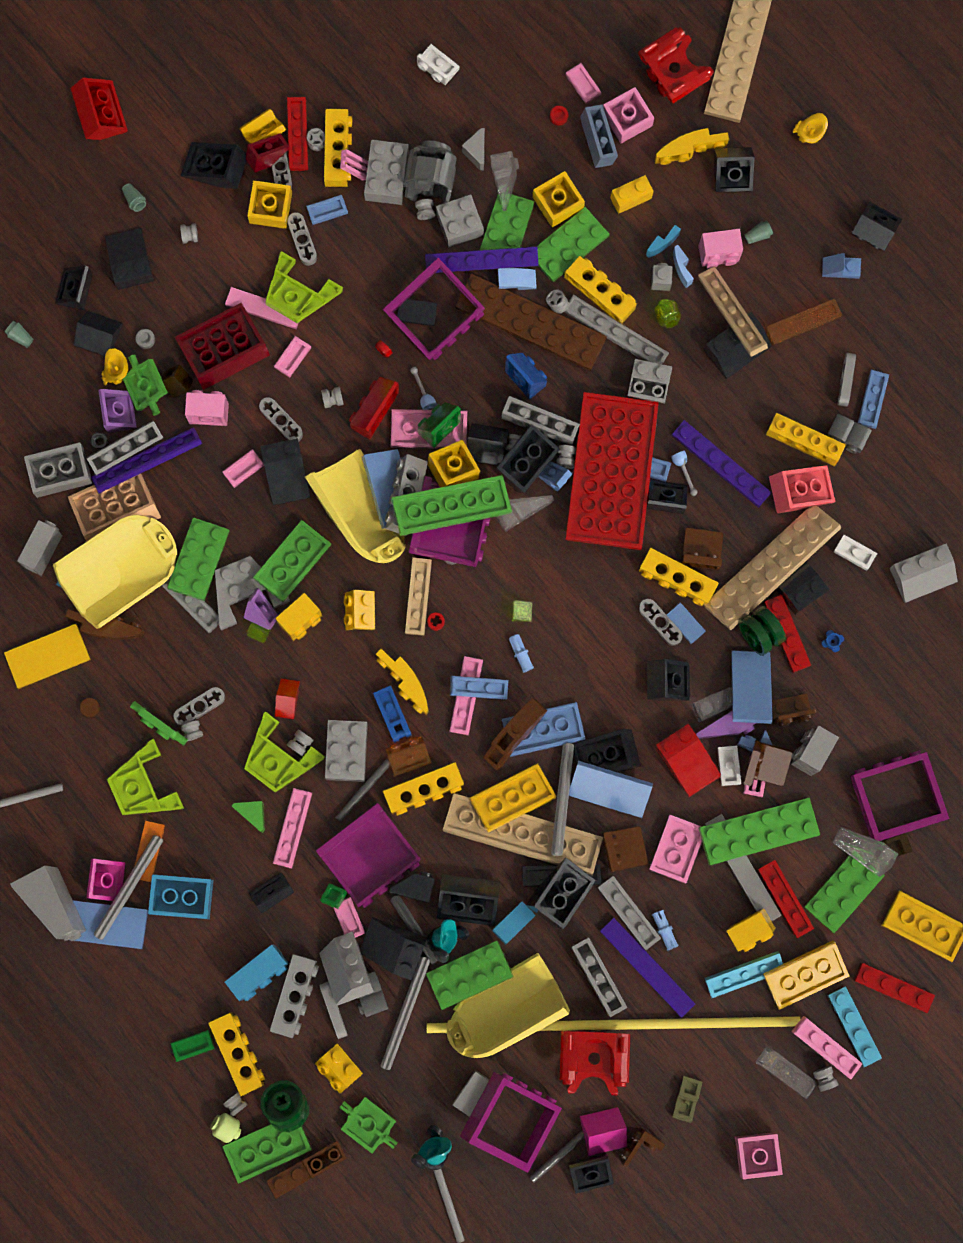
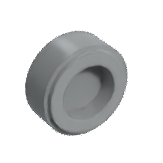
(145, 338)

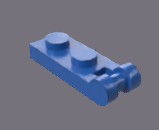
(392, 713)

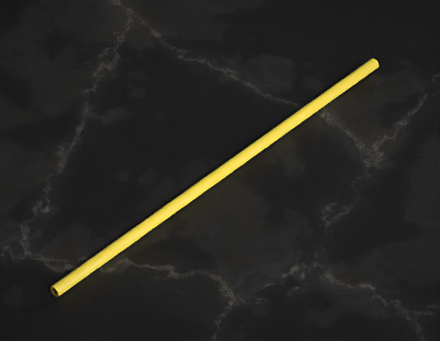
(655, 1024)

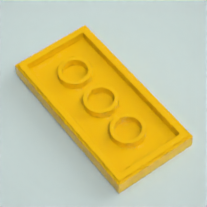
(47, 656)
(512, 797)
(924, 926)
(806, 974)

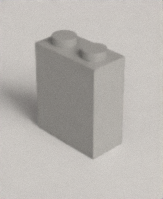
(40, 547)

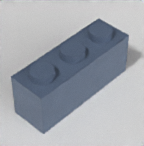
(598, 136)

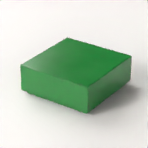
(333, 896)

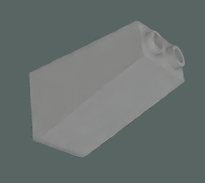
(51, 902)

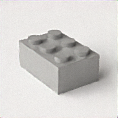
(386, 172)
(58, 470)
(346, 750)
(814, 750)

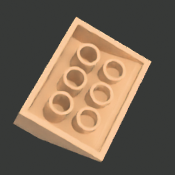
(100, 510)

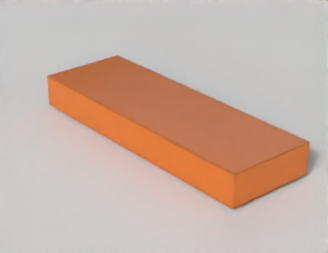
(150, 829)

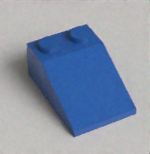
(524, 374)

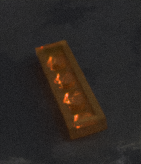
(803, 322)

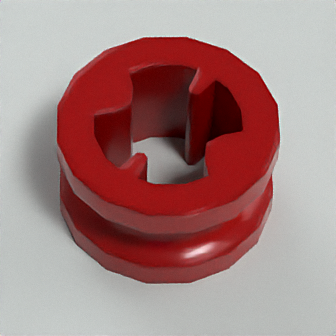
(439, 626)

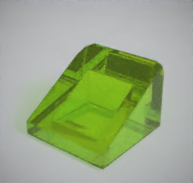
(522, 611)
(258, 632)

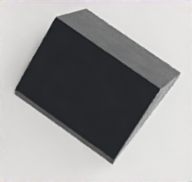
(74, 287)
(96, 333)
(487, 443)
(667, 497)
(591, 1173)

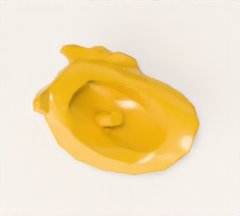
(812, 128)
(115, 367)

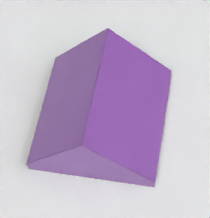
(117, 410)

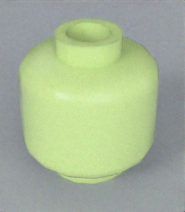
(225, 1128)

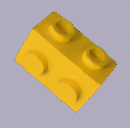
(262, 127)
(359, 610)
(338, 1068)

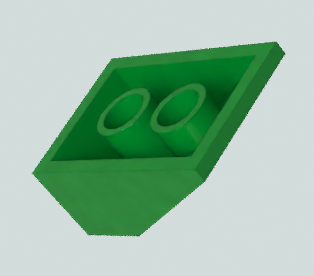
(440, 423)

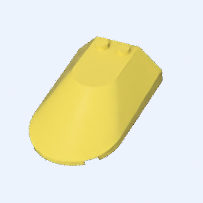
(350, 505)
(117, 568)
(507, 1011)

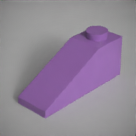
(725, 727)

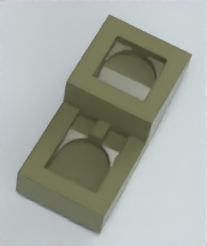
(687, 1099)

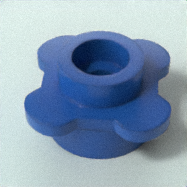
(830, 635)

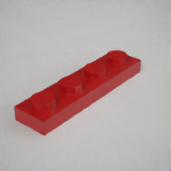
(297, 133)
(793, 645)
(785, 899)
(894, 988)

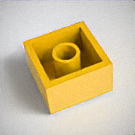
(558, 199)
(269, 204)
(453, 465)
(299, 617)
(750, 930)

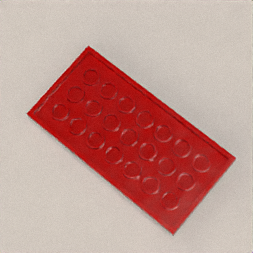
(612, 471)

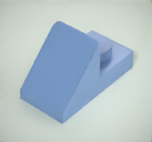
(841, 267)
(555, 475)
(748, 742)

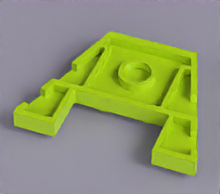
(294, 298)
(271, 763)
(133, 788)

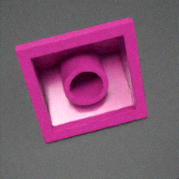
(105, 879)
(604, 1131)

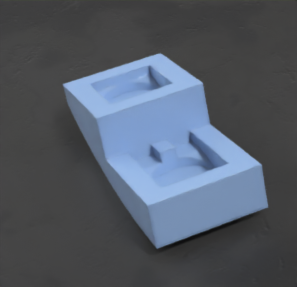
(680, 262)
(517, 278)

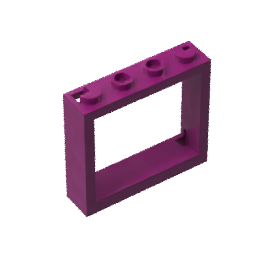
(413, 287)
(879, 768)
(484, 1107)

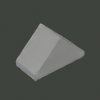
(474, 149)

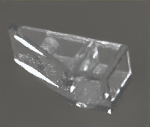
(504, 173)
(523, 509)
(713, 704)
(867, 851)
(786, 1072)

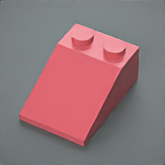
(801, 488)

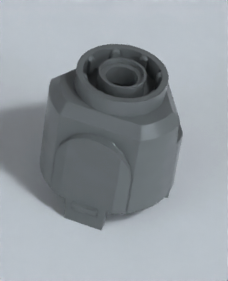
(430, 171)

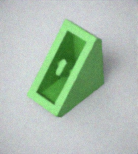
(252, 812)

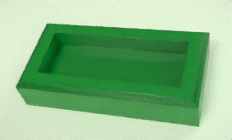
(192, 1045)

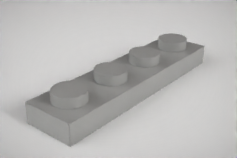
(629, 913)

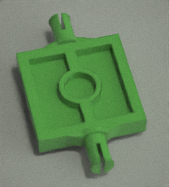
(144, 384)
(151, 721)
(368, 1125)

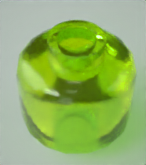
(667, 313)

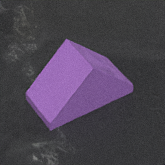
(260, 610)

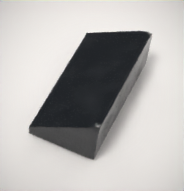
(418, 312)
(271, 892)

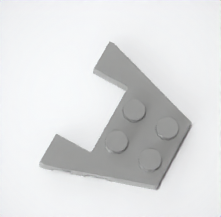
(235, 584)

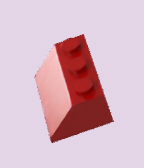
(98, 108)
(374, 407)

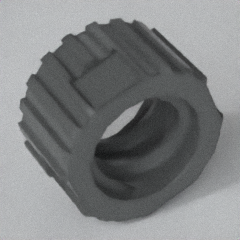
(96, 436)

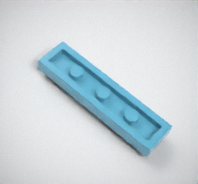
(742, 974)
(854, 1026)

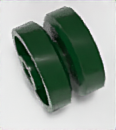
(762, 630)
(285, 1106)

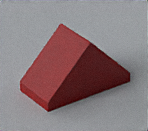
(287, 698)

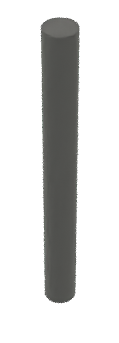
(363, 790)
(557, 1156)

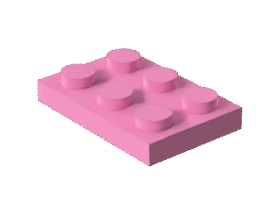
(677, 849)

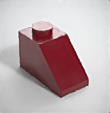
(266, 152)

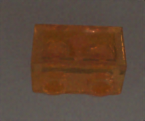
(408, 755)

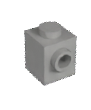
(661, 277)

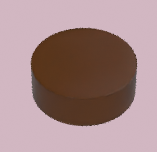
(90, 707)

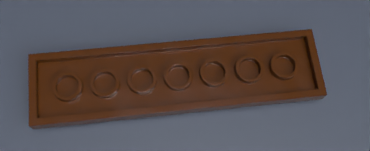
(533, 323)

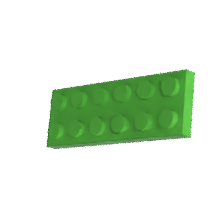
(451, 505)
(759, 831)

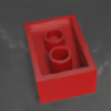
(688, 760)

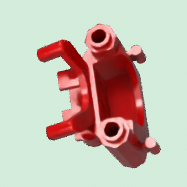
(663, 53)
(613, 1053)

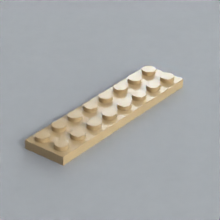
(737, 59)
(772, 566)
(523, 836)

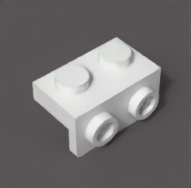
(437, 64)

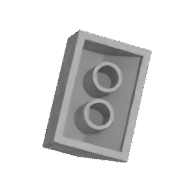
(924, 573)
(345, 969)

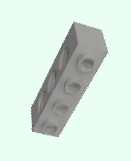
(546, 422)
(124, 447)
(416, 470)
(598, 977)
(280, 1024)

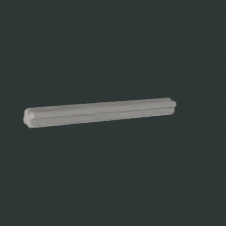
(562, 799)
(128, 887)
(405, 1013)

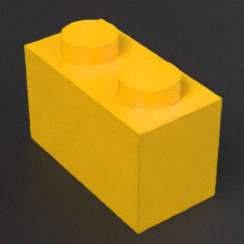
(631, 194)

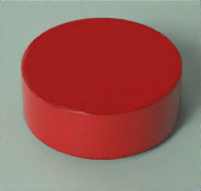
(558, 115)
(383, 349)

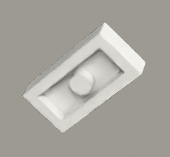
(855, 552)
(729, 765)

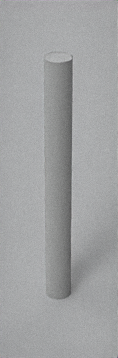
(31, 795)
(449, 1206)

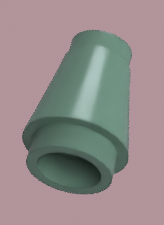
(134, 198)
(759, 232)
(18, 334)

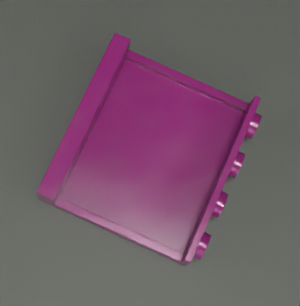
(452, 543)
(369, 856)

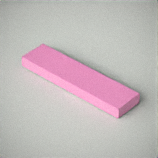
(257, 306)
(465, 705)
(292, 828)
(827, 1047)

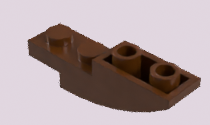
(114, 629)
(514, 732)
(306, 1169)

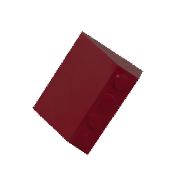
(222, 346)

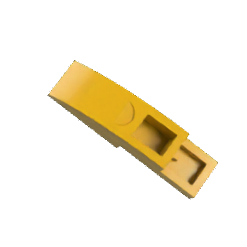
(684, 146)
(410, 686)

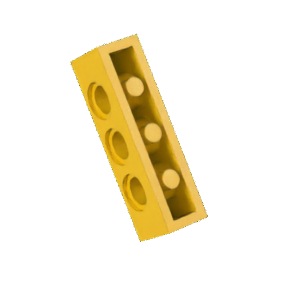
(336, 119)
(602, 299)
(805, 439)
(689, 576)
(449, 772)
(243, 1084)

